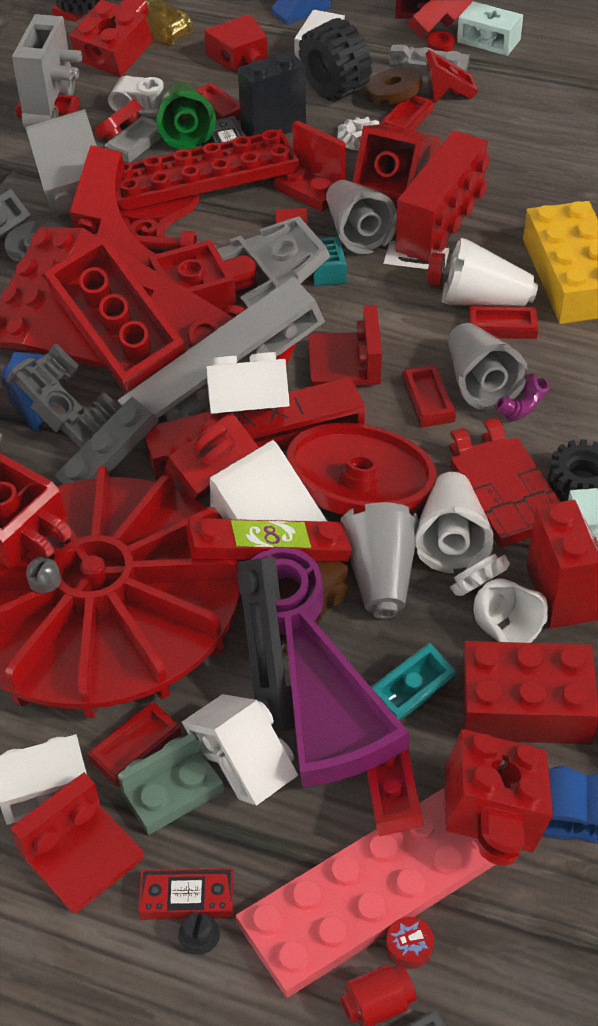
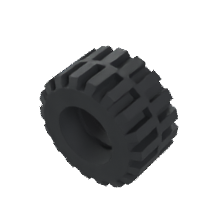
(335, 59)

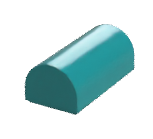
(414, 681)

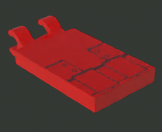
(502, 479)

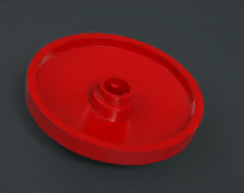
(360, 466)

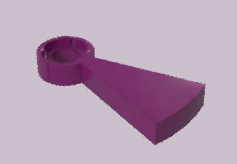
(336, 713)

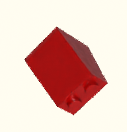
(392, 157)
(564, 563)

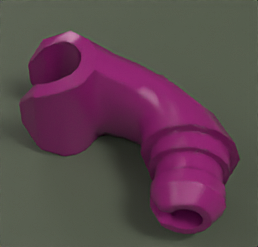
(531, 395)

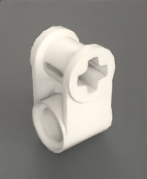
(142, 89)

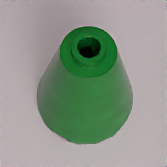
(185, 117)

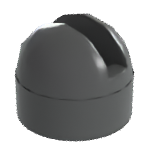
(48, 575)

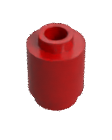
(378, 995)

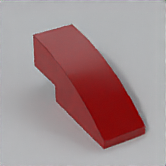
(434, 11)

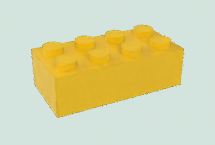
(565, 255)

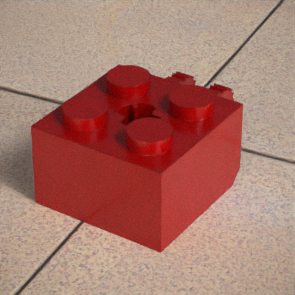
(28, 513)

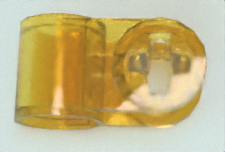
(167, 22)

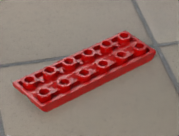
(206, 169)

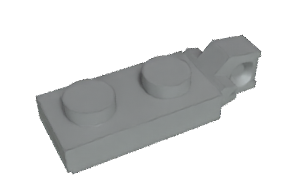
(415, 57)

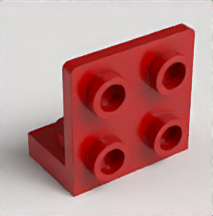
(320, 166)
(348, 353)
(75, 844)

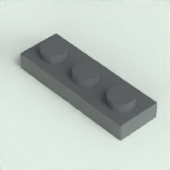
(110, 442)

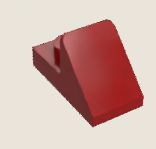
(446, 75)

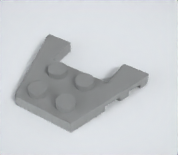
(279, 254)

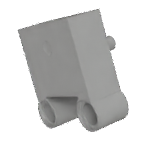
(44, 68)

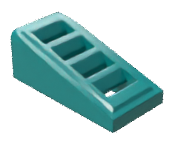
(333, 269)

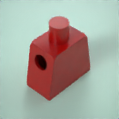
(236, 43)

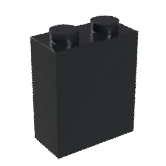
(272, 94)

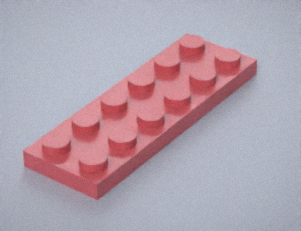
(357, 897)

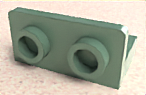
(169, 783)

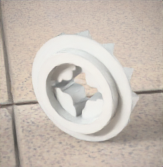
(351, 131)
(479, 574)

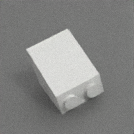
(262, 489)

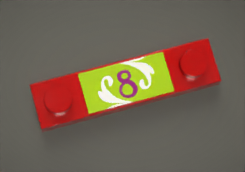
(246, 538)

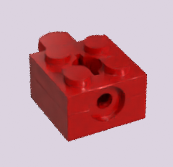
(113, 35)
(205, 273)
(213, 450)
(494, 803)

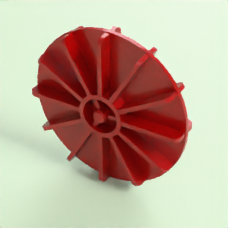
(127, 604)

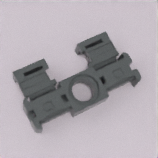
(37, 384)

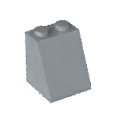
(60, 155)

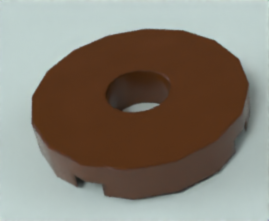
(394, 85)

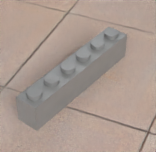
(264, 327)

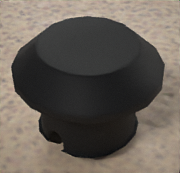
(199, 933)

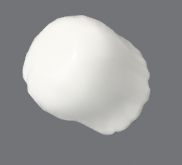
(505, 599)

